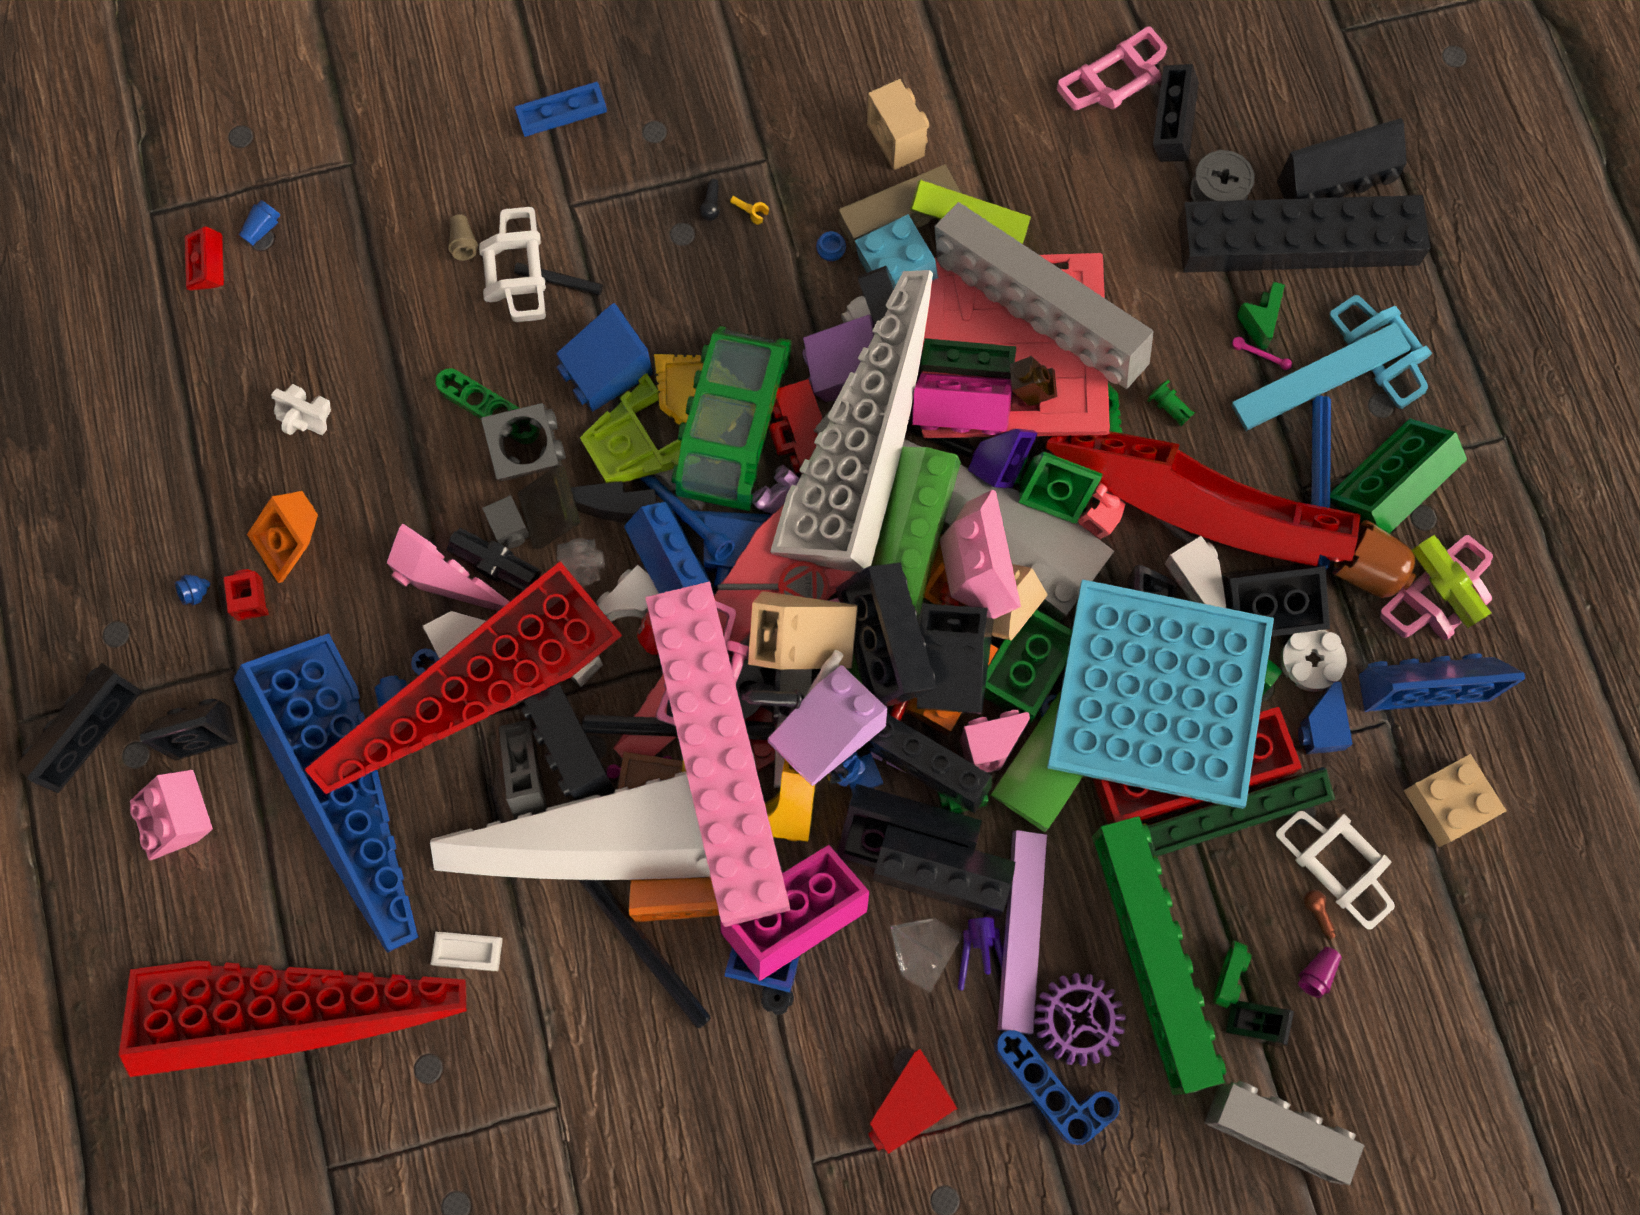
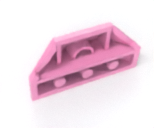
(979, 557)

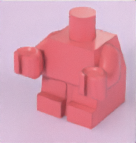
(1103, 514)

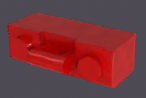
(800, 416)

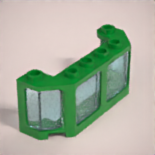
(729, 417)

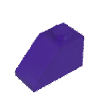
(1002, 457)

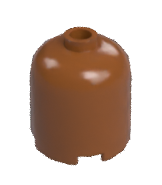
(1379, 563)

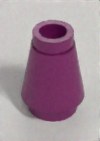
(1320, 972)

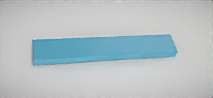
(1320, 376)

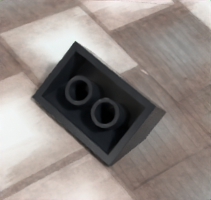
(1288, 593)

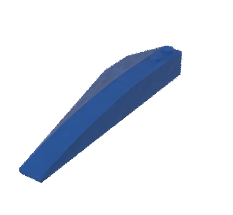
(303, 708)

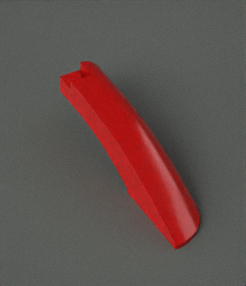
(1207, 503)

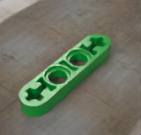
(486, 407)

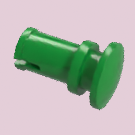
(1170, 403)

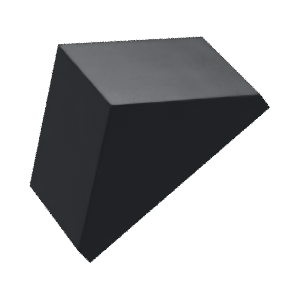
(1152, 582)
(1260, 1023)

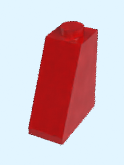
(910, 1106)

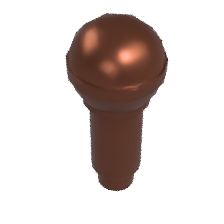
(1316, 903)

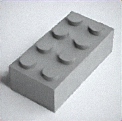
(1284, 1133)

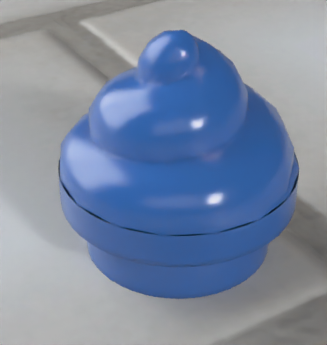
(191, 589)

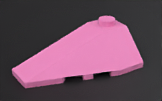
(420, 564)

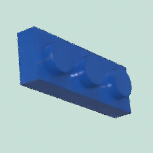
(561, 109)

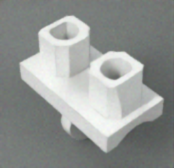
(299, 414)

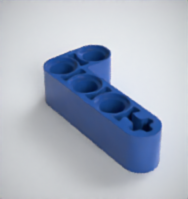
(1049, 1082)

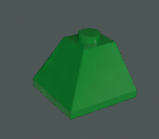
(1057, 486)

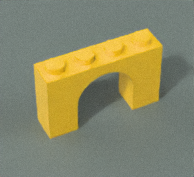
(791, 808)

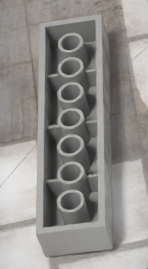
(1043, 296)

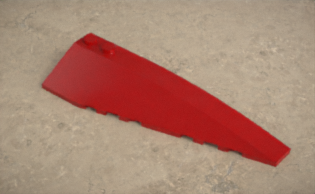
(514, 654)
(231, 1013)

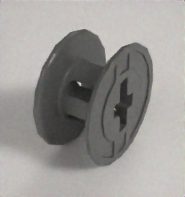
(1222, 177)

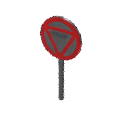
(797, 579)

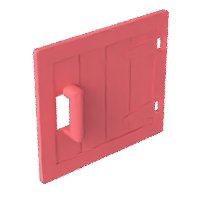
(967, 315)

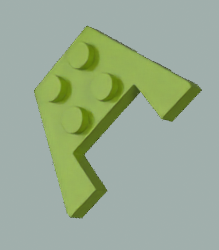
(621, 443)

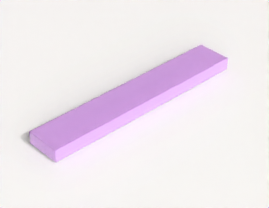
(1022, 933)

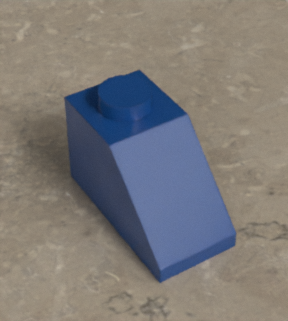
(1326, 724)

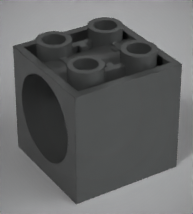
(500, 426)

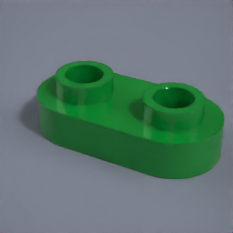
(1235, 962)

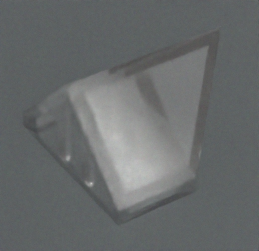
(924, 950)

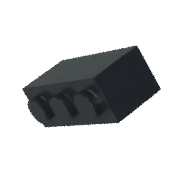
(1176, 113)

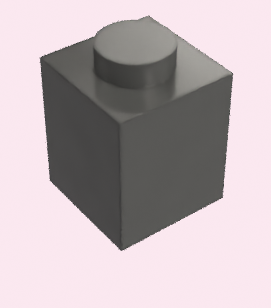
(506, 522)

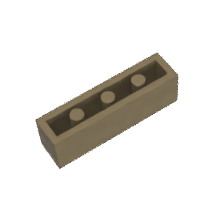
(889, 205)

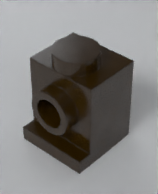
(1033, 381)

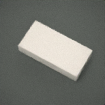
(466, 951)

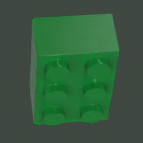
(1028, 665)

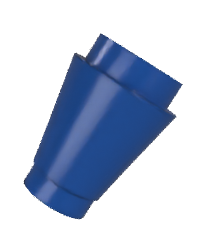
(259, 222)

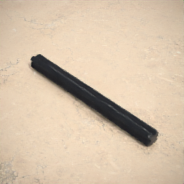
(653, 727)
(647, 952)

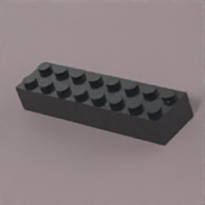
(1303, 233)

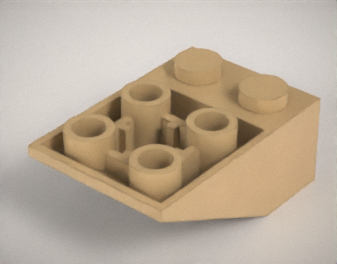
(800, 631)

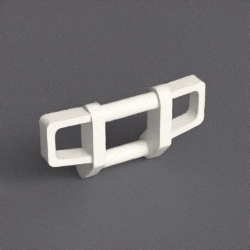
(504, 288)
(1343, 896)

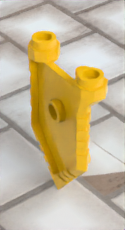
(676, 383)

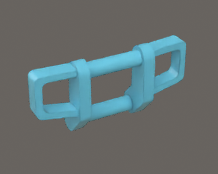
(1410, 361)

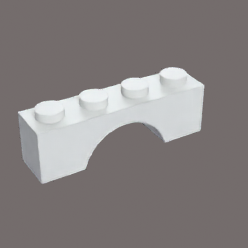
(624, 601)

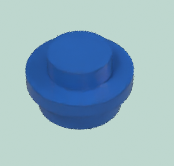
(831, 246)

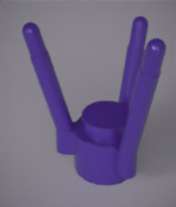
(982, 934)

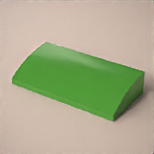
(1032, 787)

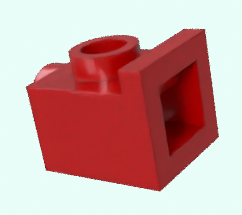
(236, 588)

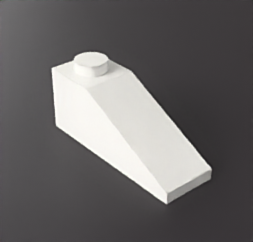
(1198, 572)

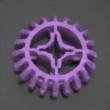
(1093, 1028)

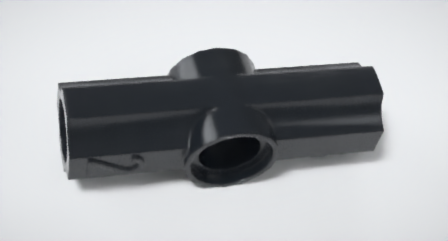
(492, 560)

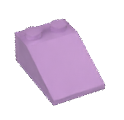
(829, 725)

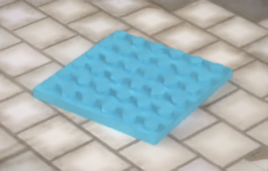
(1161, 694)

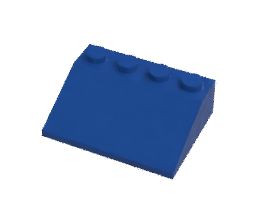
(1436, 682)

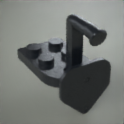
(760, 692)

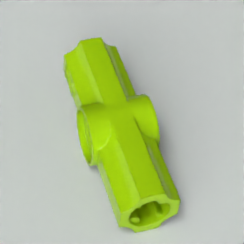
(1451, 581)

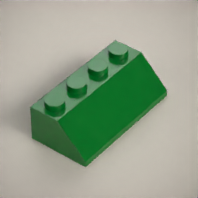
(1400, 474)

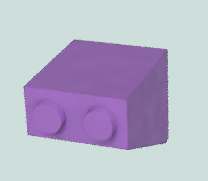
(835, 354)

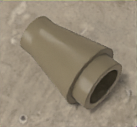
(461, 239)

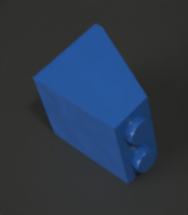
(604, 359)

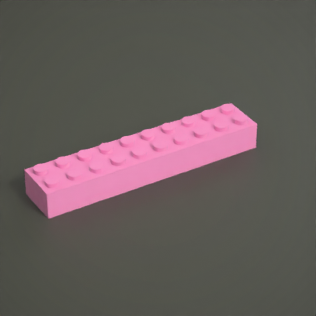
(717, 755)

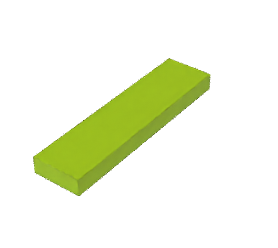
(938, 201)

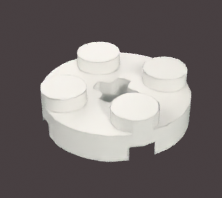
(1326, 646)

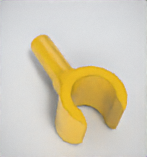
(751, 209)

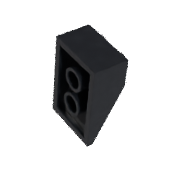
(191, 730)

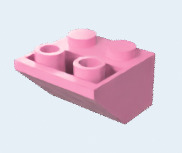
(991, 742)
(170, 813)

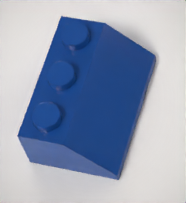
(665, 549)

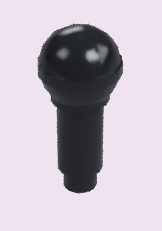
(709, 208)

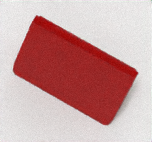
(204, 259)

